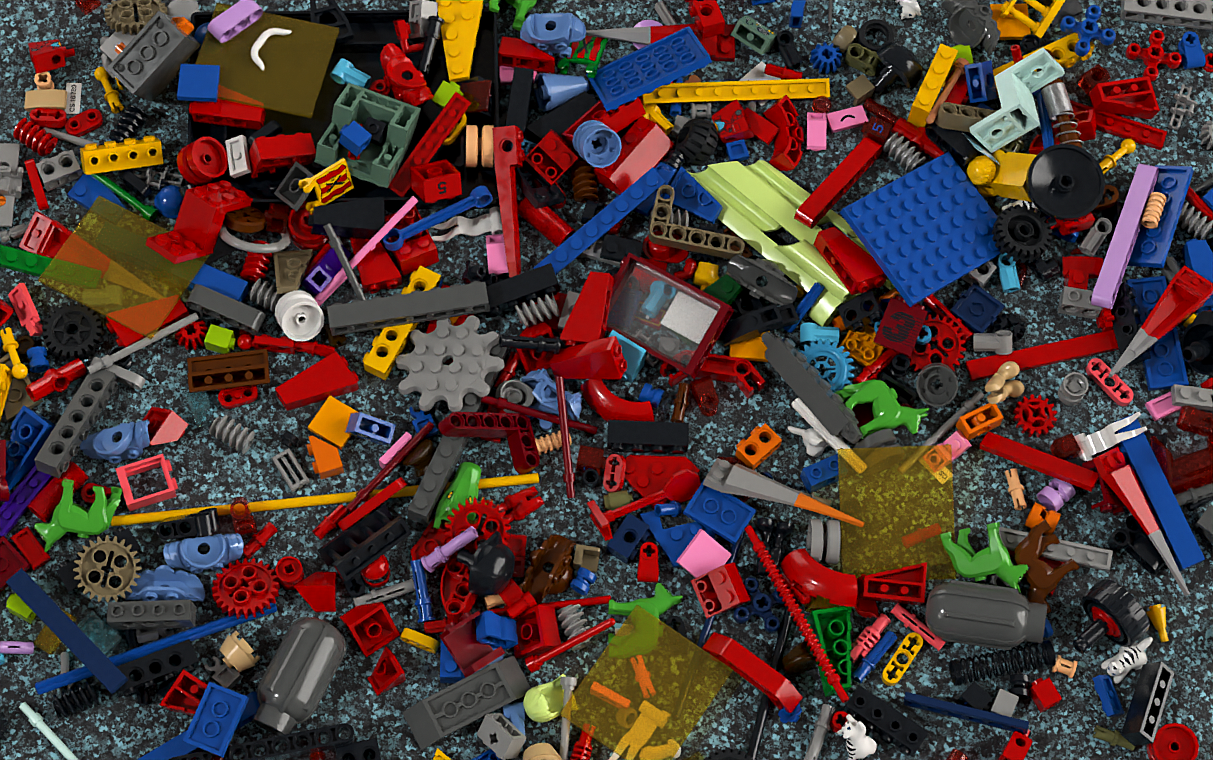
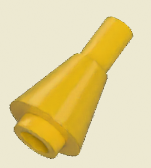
(1158, 618)

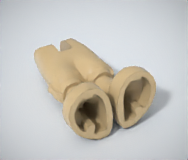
(1000, 388)

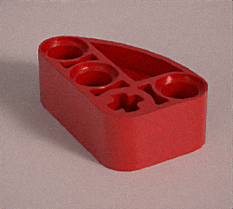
(452, 587)

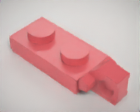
(26, 310)

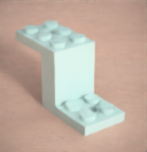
(1017, 101)

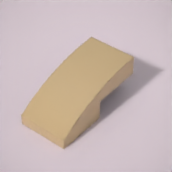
(45, 99)

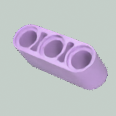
(234, 20)

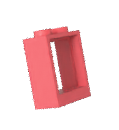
(142, 466)

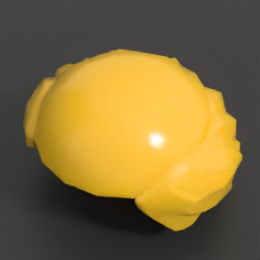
(981, 170)

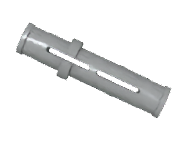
(405, 587)
(822, 725)

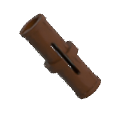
(681, 402)

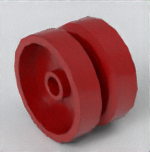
(202, 160)
(301, 232)
(1174, 736)

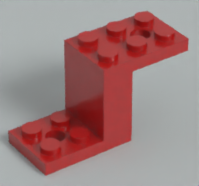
(199, 221)

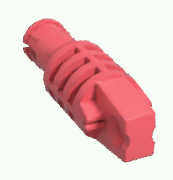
(868, 638)

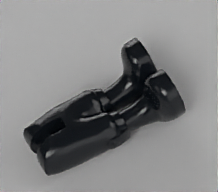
(778, 550)

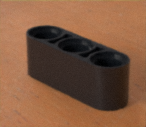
(952, 141)

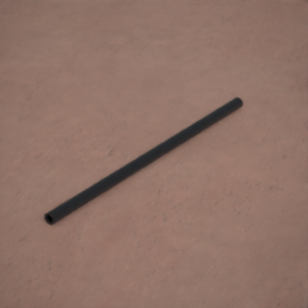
(765, 701)

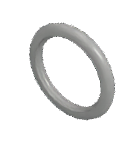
(255, 248)

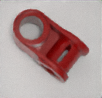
(648, 566)

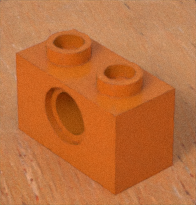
(979, 421)

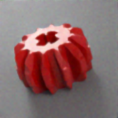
(194, 339)

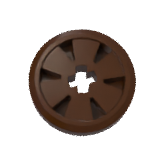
(245, 220)

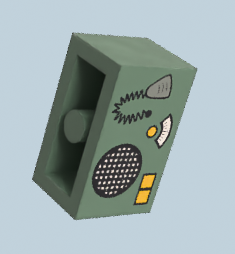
(754, 34)

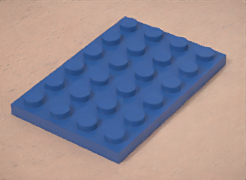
(649, 68)

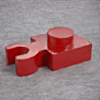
(1105, 320)

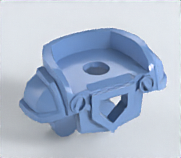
(566, 30)
(546, 397)

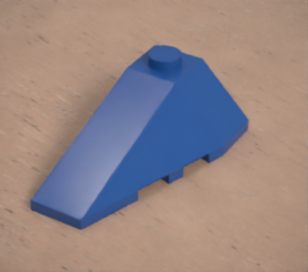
(27, 438)

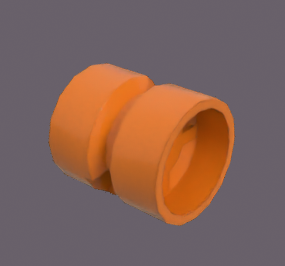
(1038, 514)

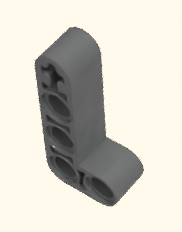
(224, 308)

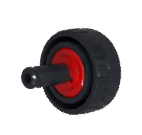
(1112, 615)

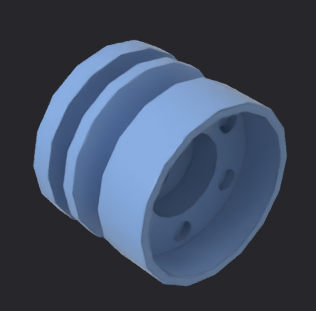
(604, 149)

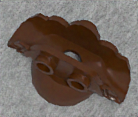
(540, 583)

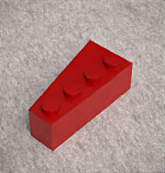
(614, 119)

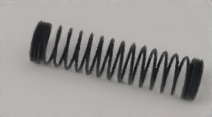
(956, 668)

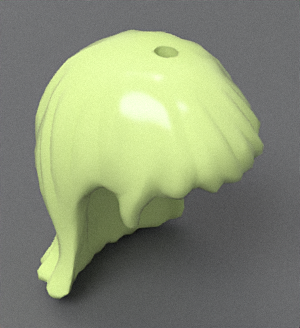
(544, 701)

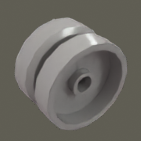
(823, 541)

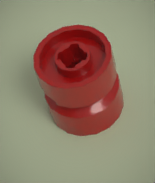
(289, 572)

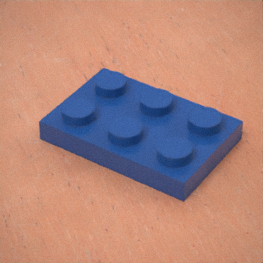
(719, 512)
(216, 719)

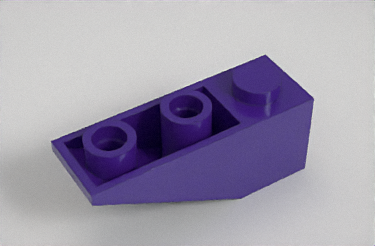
(323, 272)

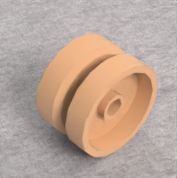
(479, 146)

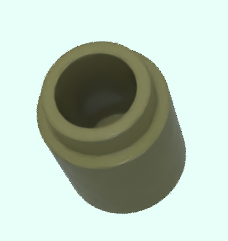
(616, 499)

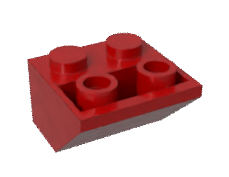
(551, 157)
(720, 590)

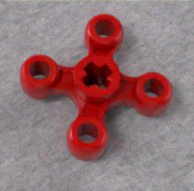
(1153, 55)

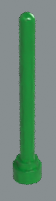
(148, 212)

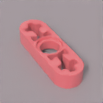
(1095, 376)

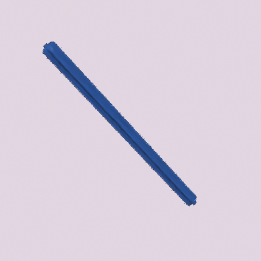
(130, 655)

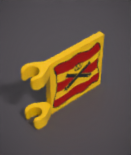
(328, 184)

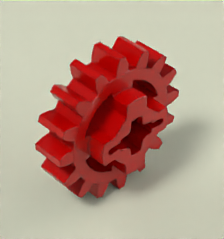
(1037, 407)

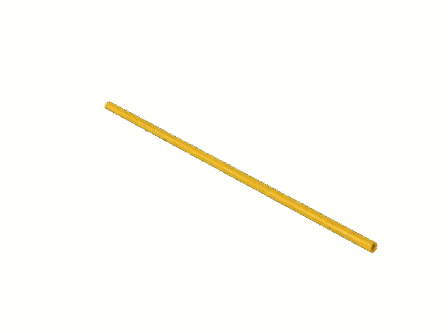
(309, 501)

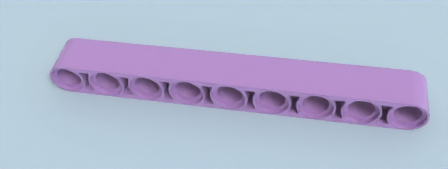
(1124, 237)

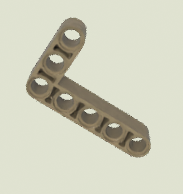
(961, 117)
(688, 233)

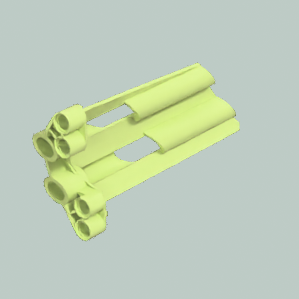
(763, 200)

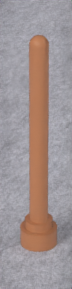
(958, 69)

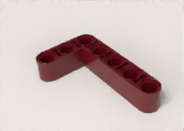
(513, 426)

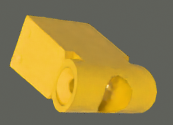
(1009, 176)

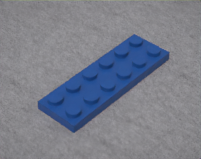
(1154, 244)
(1166, 360)

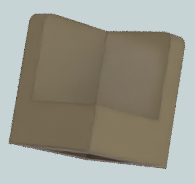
(860, 89)
(586, 557)

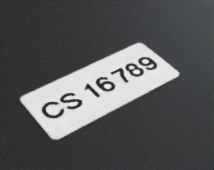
(73, 98)

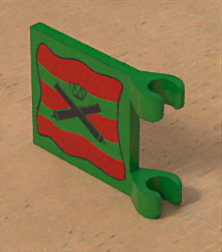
(585, 52)

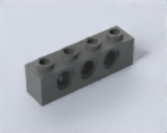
(151, 614)

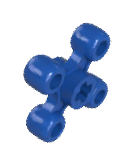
(1087, 30)

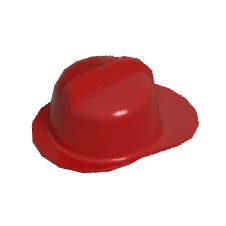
(664, 253)

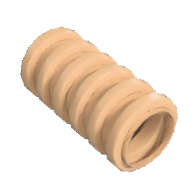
(1153, 210)
(550, 442)

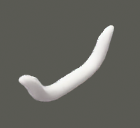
(261, 40)

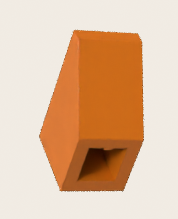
(326, 458)

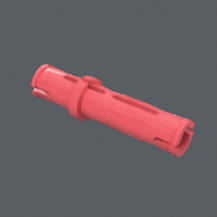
(898, 612)

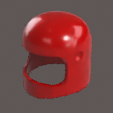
(375, 571)

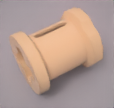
(44, 81)
(1068, 671)

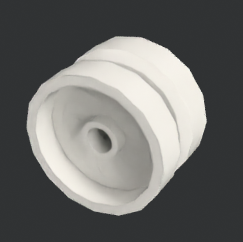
(299, 315)

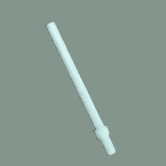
(37, 721)

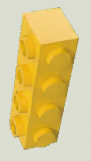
(121, 155)

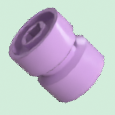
(1056, 494)

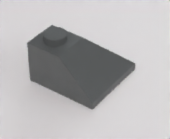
(289, 188)

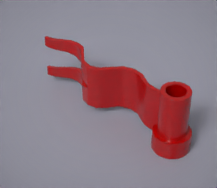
(516, 599)

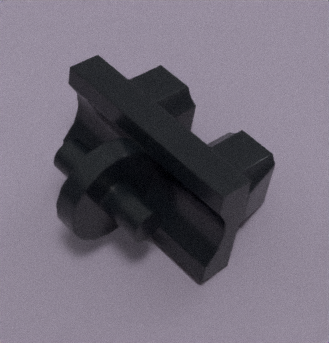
(478, 273)

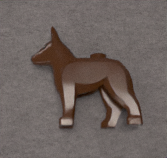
(1040, 575)

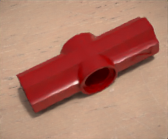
(917, 138)
(56, 380)

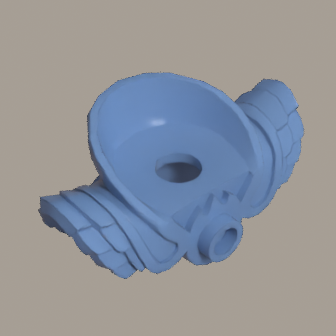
(133, 440)
(186, 556)
(179, 586)

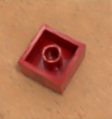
(436, 181)

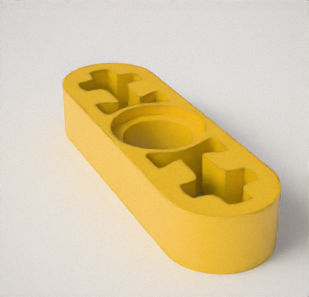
(915, 649)

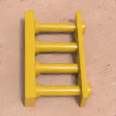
(1047, 12)

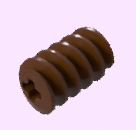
(583, 181)

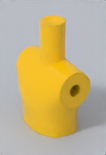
(706, 274)

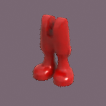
(520, 505)

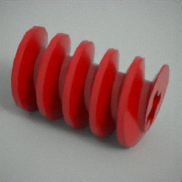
(34, 137)
(255, 264)

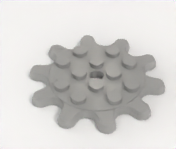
(452, 381)

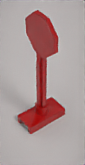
(678, 488)

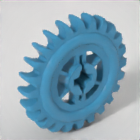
(842, 365)

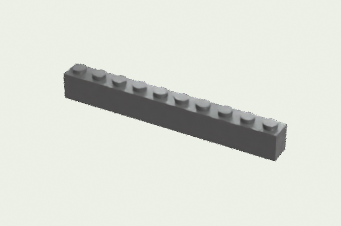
(448, 455)

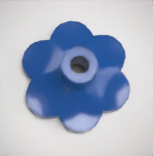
(790, 717)

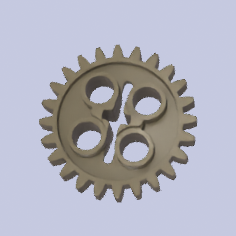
(121, 17)
(125, 573)

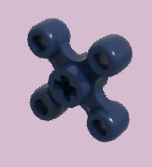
(753, 609)

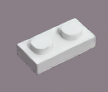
(238, 156)

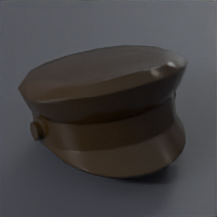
(420, 457)
(799, 659)

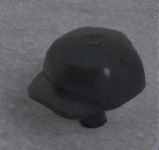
(898, 63)
(1198, 343)
(489, 566)

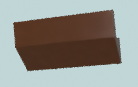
(228, 370)

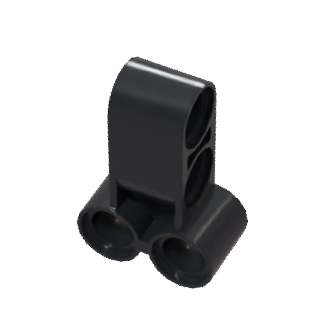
(202, 525)
(1137, 546)

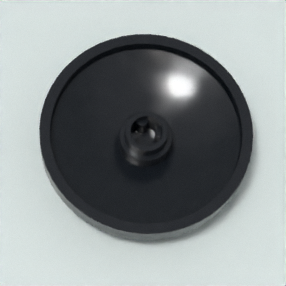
(1065, 182)

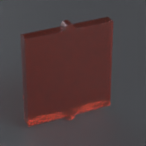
(478, 94)

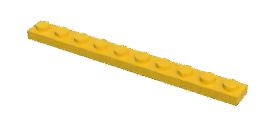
(738, 90)

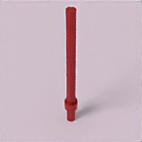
(560, 604)

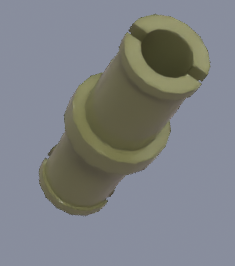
(1113, 737)

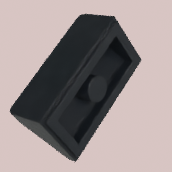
(904, 392)

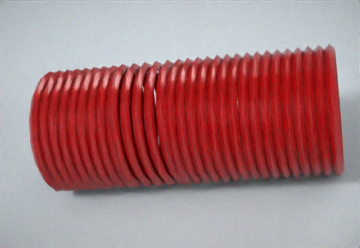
(542, 220)
(50, 496)

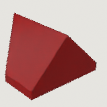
(319, 591)
(386, 673)

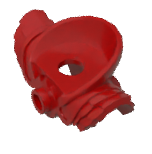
(394, 65)

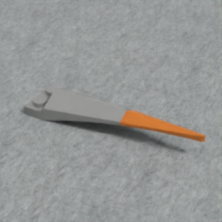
(743, 481)

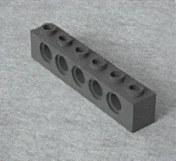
(77, 410)

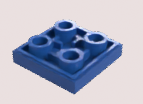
(198, 82)

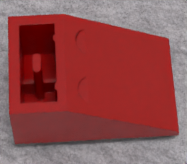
(416, 250)

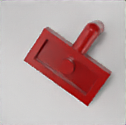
(402, 30)

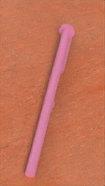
(341, 276)

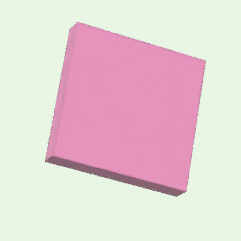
(703, 555)

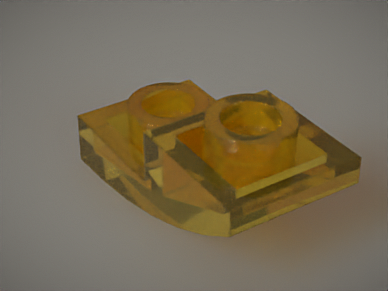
(47, 639)

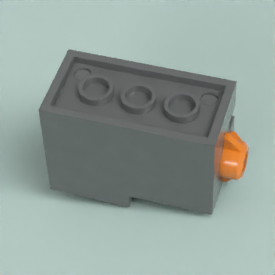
(154, 55)

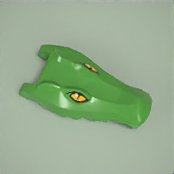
(462, 487)

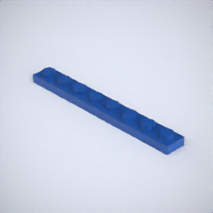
(603, 221)

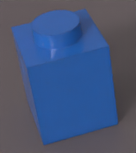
(354, 138)

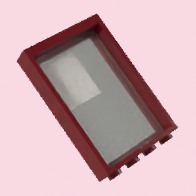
(665, 315)

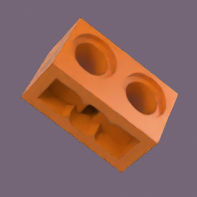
(761, 449)

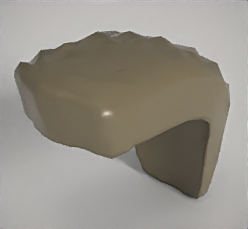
(845, 37)

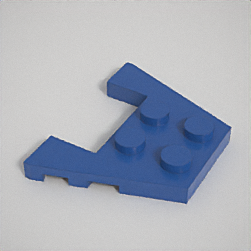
(674, 539)

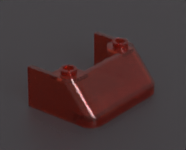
(1186, 471)

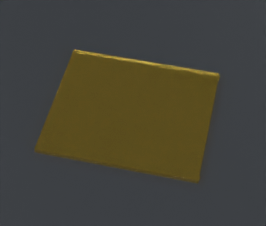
(292, 63)
(116, 273)
(905, 507)
(646, 690)

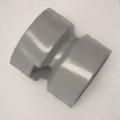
(1073, 388)

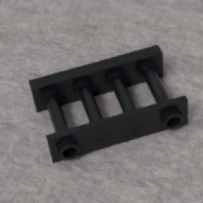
(364, 542)

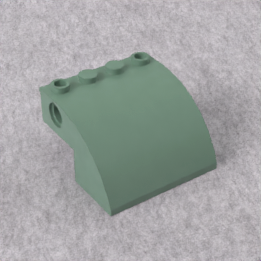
(376, 162)

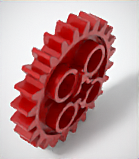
(944, 332)
(460, 522)
(245, 588)

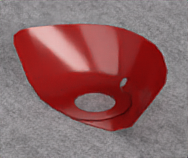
(865, 608)

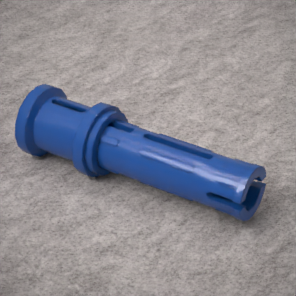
(423, 600)

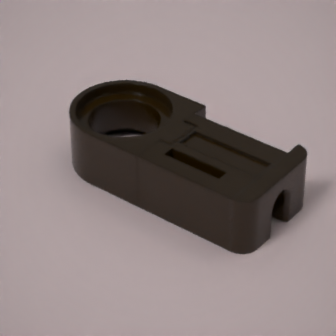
(334, 341)

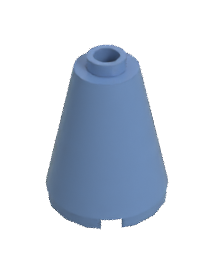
(558, 89)

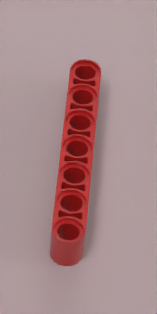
(838, 182)

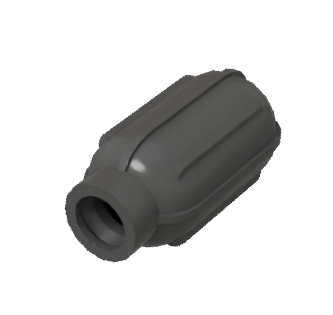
(984, 615)
(298, 675)

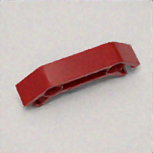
(723, 369)
(754, 671)

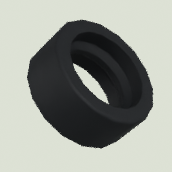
(878, 25)

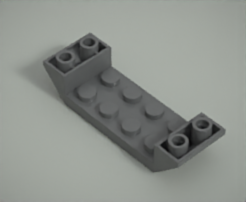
(466, 701)

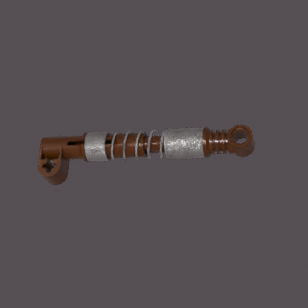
(1059, 108)

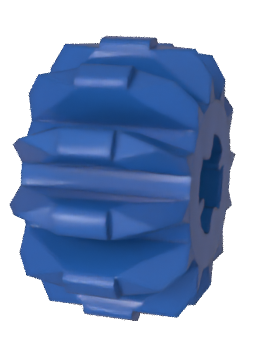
(826, 58)

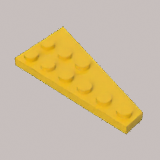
(459, 35)

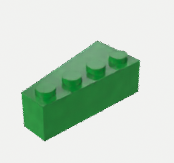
(833, 631)

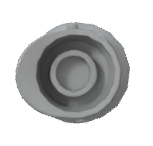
(182, 8)
(515, 392)

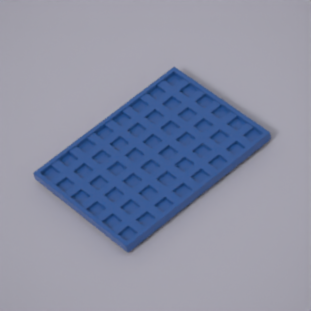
(925, 228)

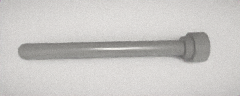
(568, 684)

